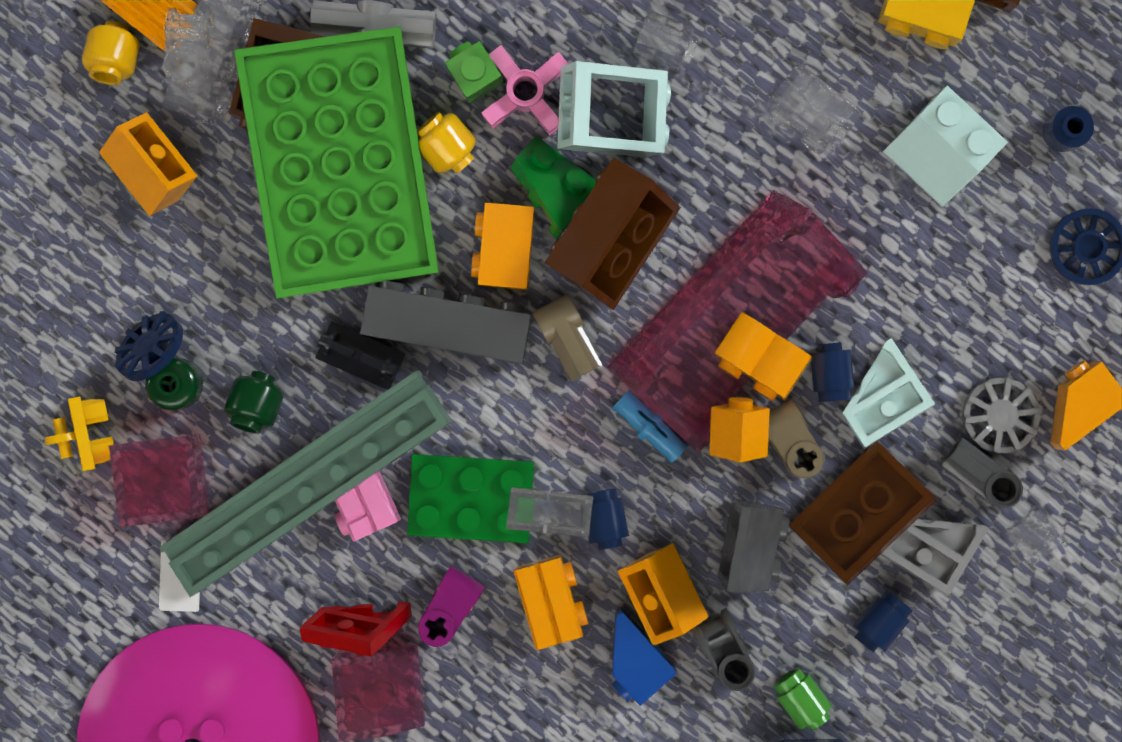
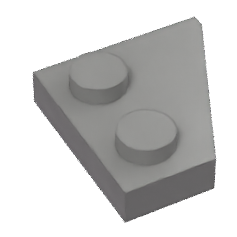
(936, 551)

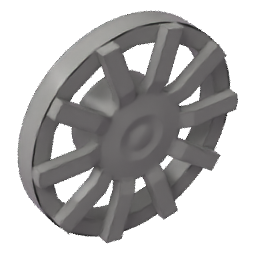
(1001, 415)

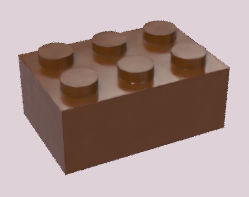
(612, 233)

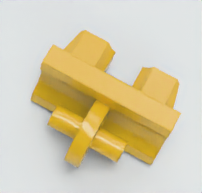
(82, 414)

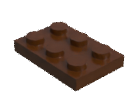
(862, 512)

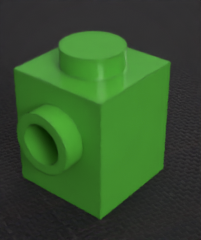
(473, 71)

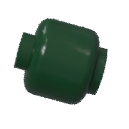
(187, 390)
(253, 402)

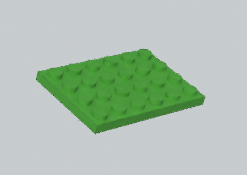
(337, 161)

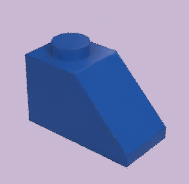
(636, 663)

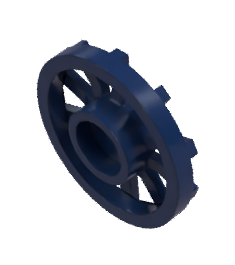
(1087, 246)
(150, 347)

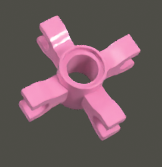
(509, 103)

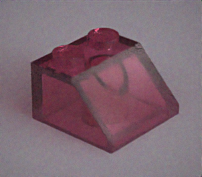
(378, 692)

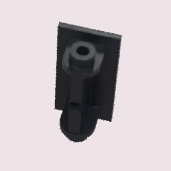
(359, 355)

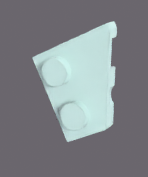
(886, 397)

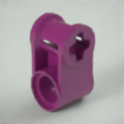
(451, 601)

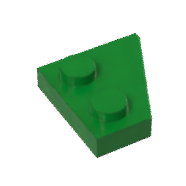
(552, 183)

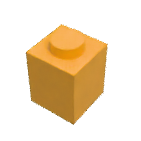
(739, 430)

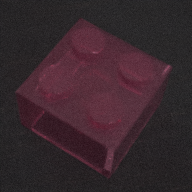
(159, 480)

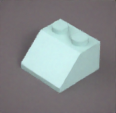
(945, 146)

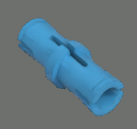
(650, 426)

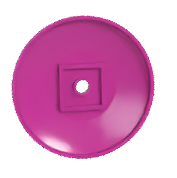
(199, 686)

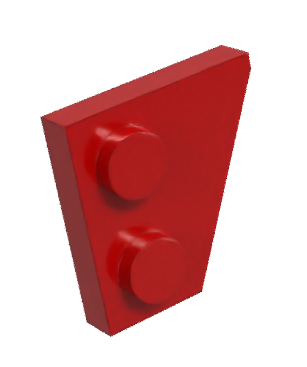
(354, 627)

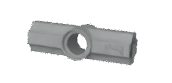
(336, 18)

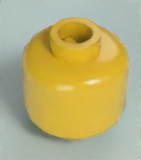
(110, 53)
(446, 143)

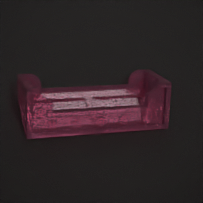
(772, 270)

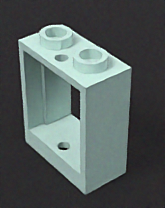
(575, 109)

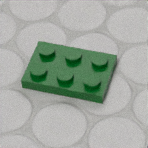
(465, 497)

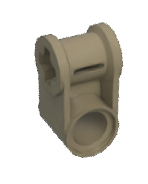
(788, 434)

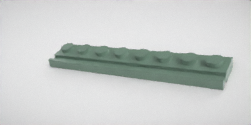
(306, 483)

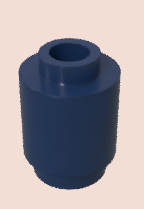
(1056, 131)
(832, 372)
(608, 519)
(882, 622)

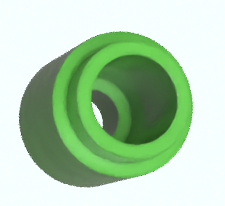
(802, 699)

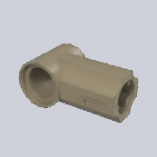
(565, 331)

